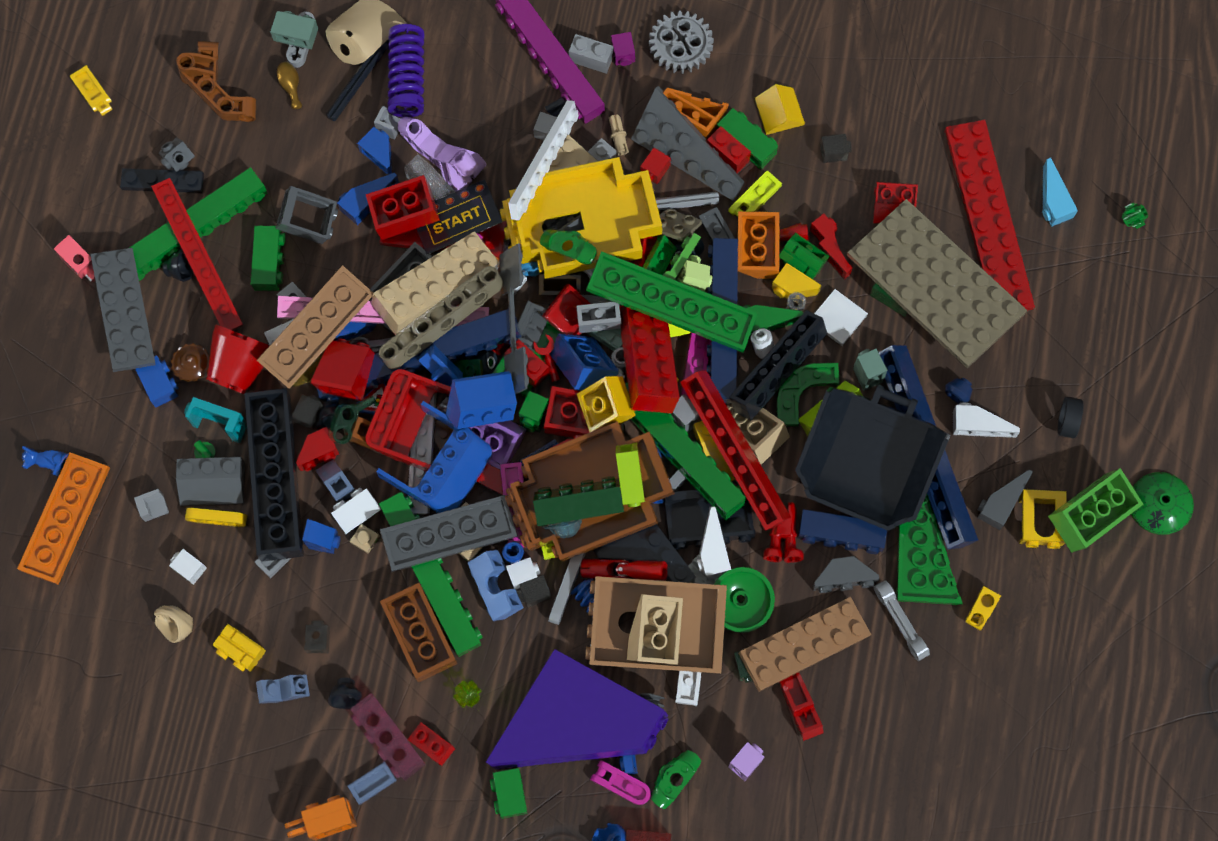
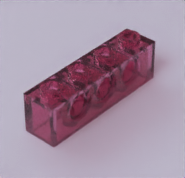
(371, 707)

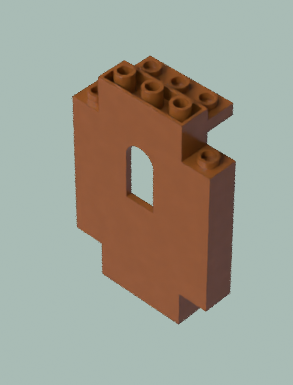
(581, 460)

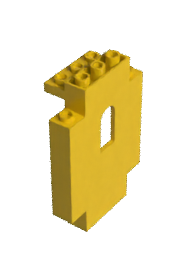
(613, 210)

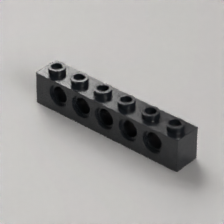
(778, 365)

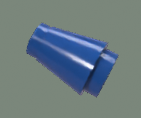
(513, 552)

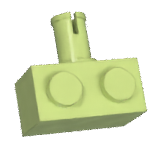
(695, 274)

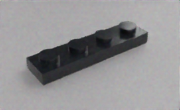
(145, 178)

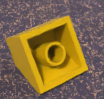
(606, 403)

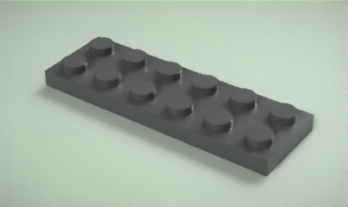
(122, 309)
(448, 533)

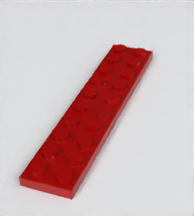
(988, 209)

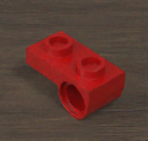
(431, 744)

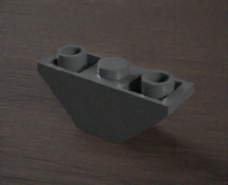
(845, 574)

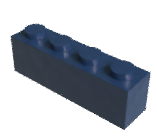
(842, 531)

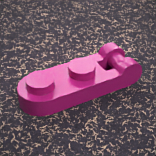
(622, 784)

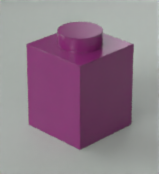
(623, 48)

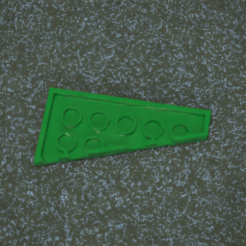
(924, 563)

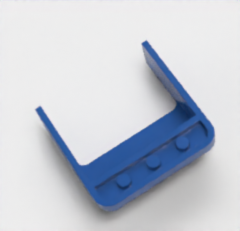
(451, 472)

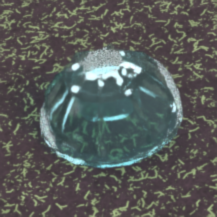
(564, 529)

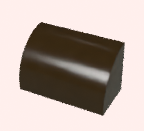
(555, 285)

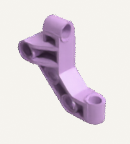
(455, 163)

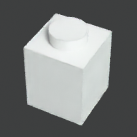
(187, 566)
(522, 572)

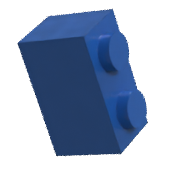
(157, 382)

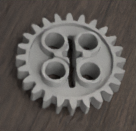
(696, 33)

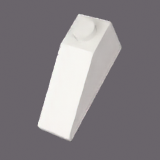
(976, 421)
(713, 550)

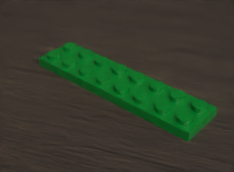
(672, 301)

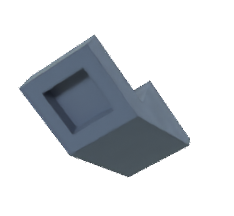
(283, 689)

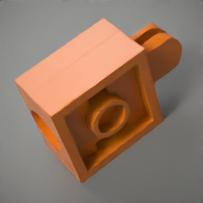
(324, 819)

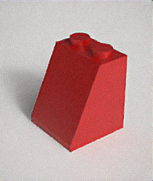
(344, 369)

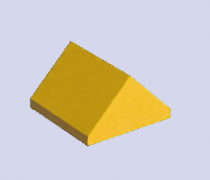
(779, 109)

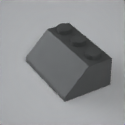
(210, 481)

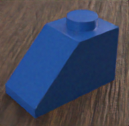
(377, 148)
(320, 537)

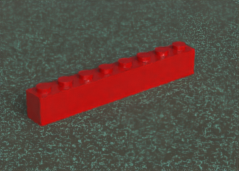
(735, 449)

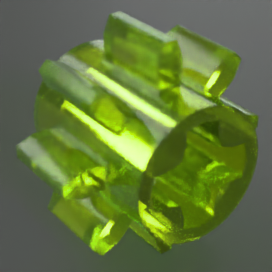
(467, 693)

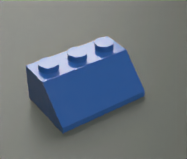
(582, 360)
(481, 400)

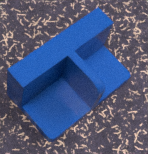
(439, 366)

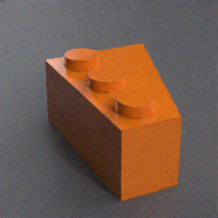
(700, 112)

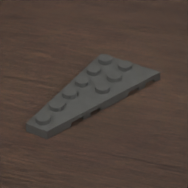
(679, 139)

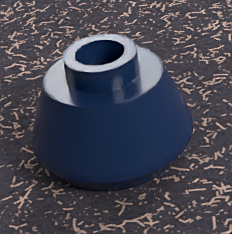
(959, 390)

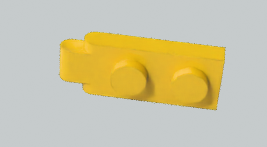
(91, 90)

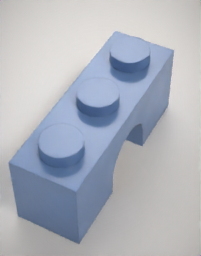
(485, 571)

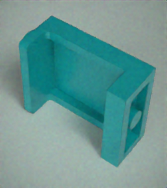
(233, 420)

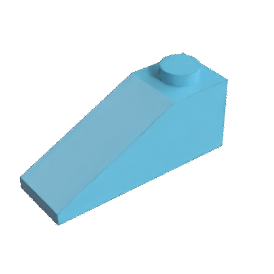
(1056, 199)

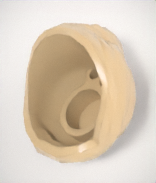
(173, 623)

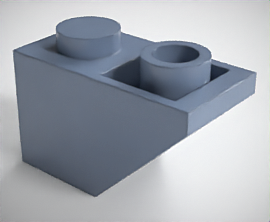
(335, 481)

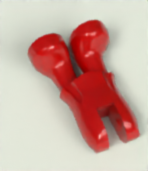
(788, 532)

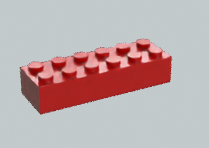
(648, 362)

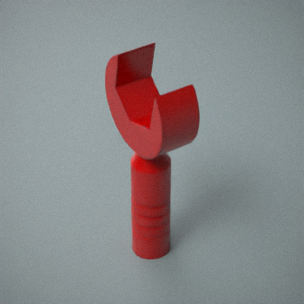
(548, 359)

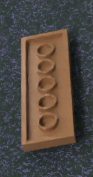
(315, 327)
(804, 644)

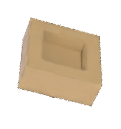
(364, 538)

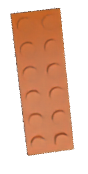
(63, 518)

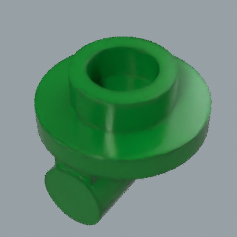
(204, 450)

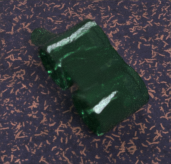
(346, 424)

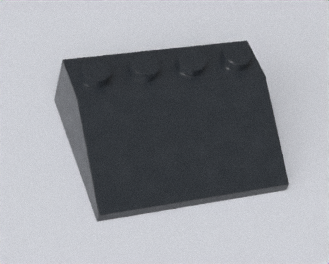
(648, 545)

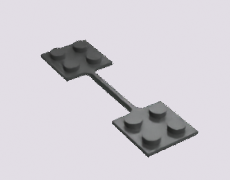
(512, 278)

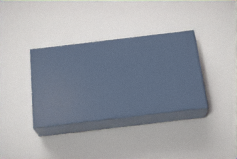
(372, 783)

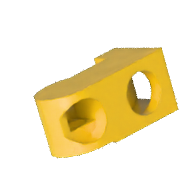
(982, 608)

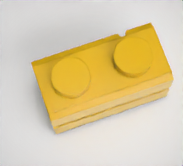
(239, 648)

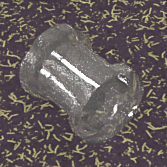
(796, 297)

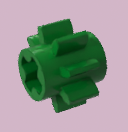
(1135, 215)

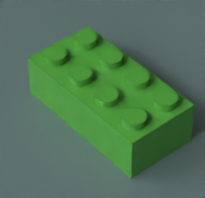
(1095, 510)

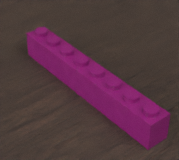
(552, 57)

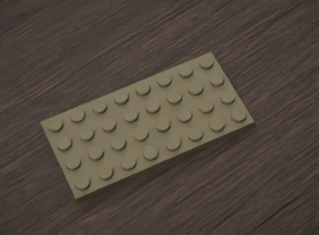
(937, 283)

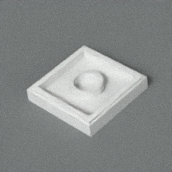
(840, 316)

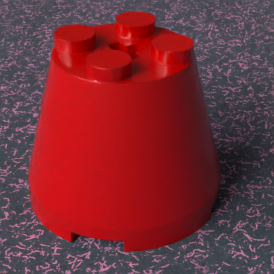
(234, 359)

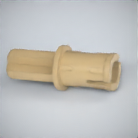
(618, 135)

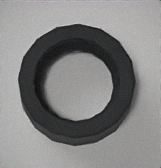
(1070, 417)

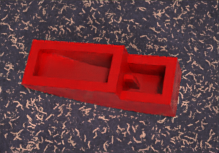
(801, 706)

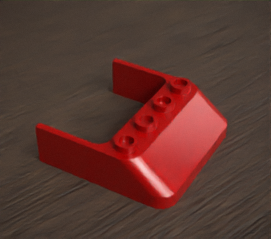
(401, 416)

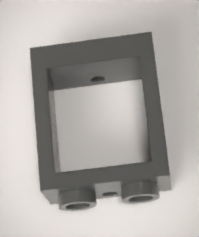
(293, 194)

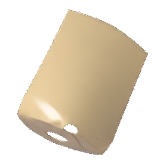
(370, 29)

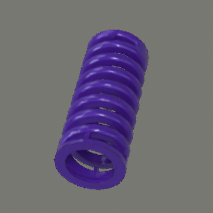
(398, 57)

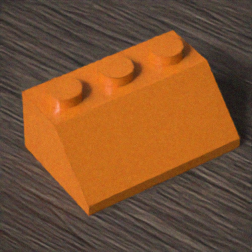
(758, 244)

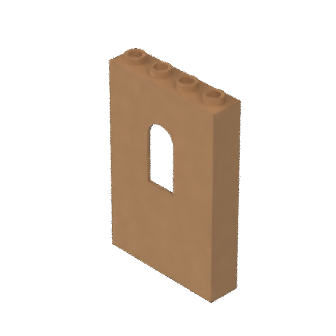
(700, 622)

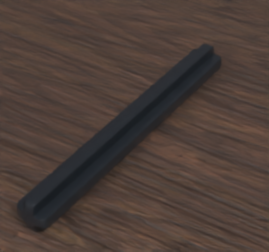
(354, 83)

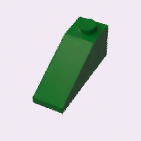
(772, 317)

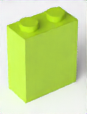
(630, 474)

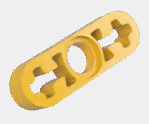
(216, 517)

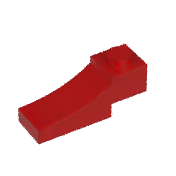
(824, 230)

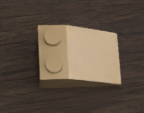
(763, 433)
(656, 630)

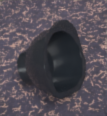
(178, 267)
(327, 413)
(344, 694)

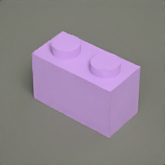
(746, 761)

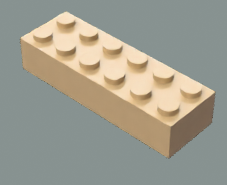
(431, 281)

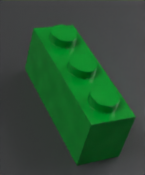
(751, 136)
(267, 258)

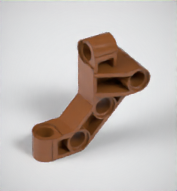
(202, 70)

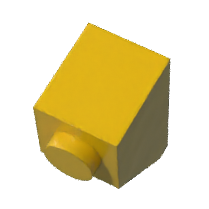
(791, 281)

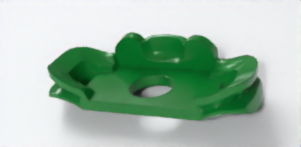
(581, 250)
(664, 792)

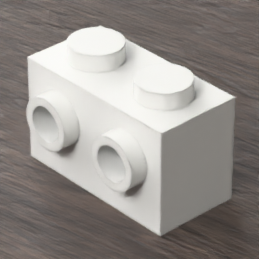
(355, 510)

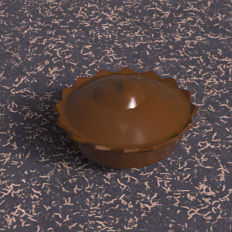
(190, 362)

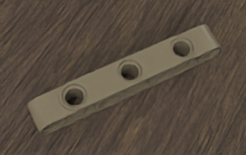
(441, 317)

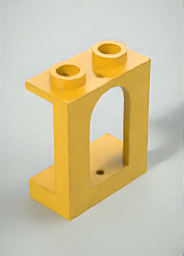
(1029, 535)

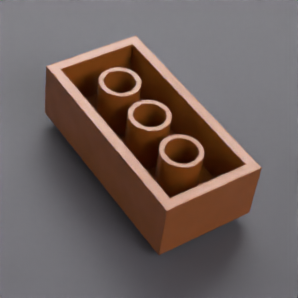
(418, 632)

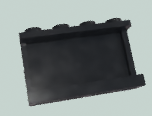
(688, 516)

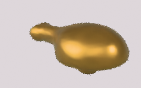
(289, 81)

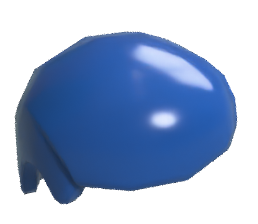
(612, 833)

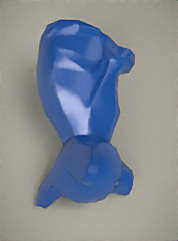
(48, 459)

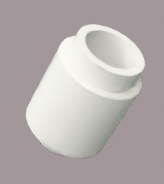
(762, 342)

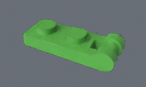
(679, 260)

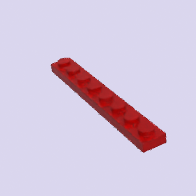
(197, 255)

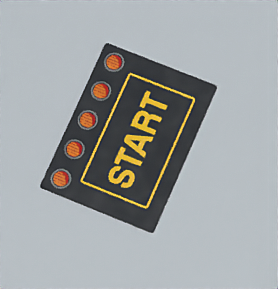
(459, 216)

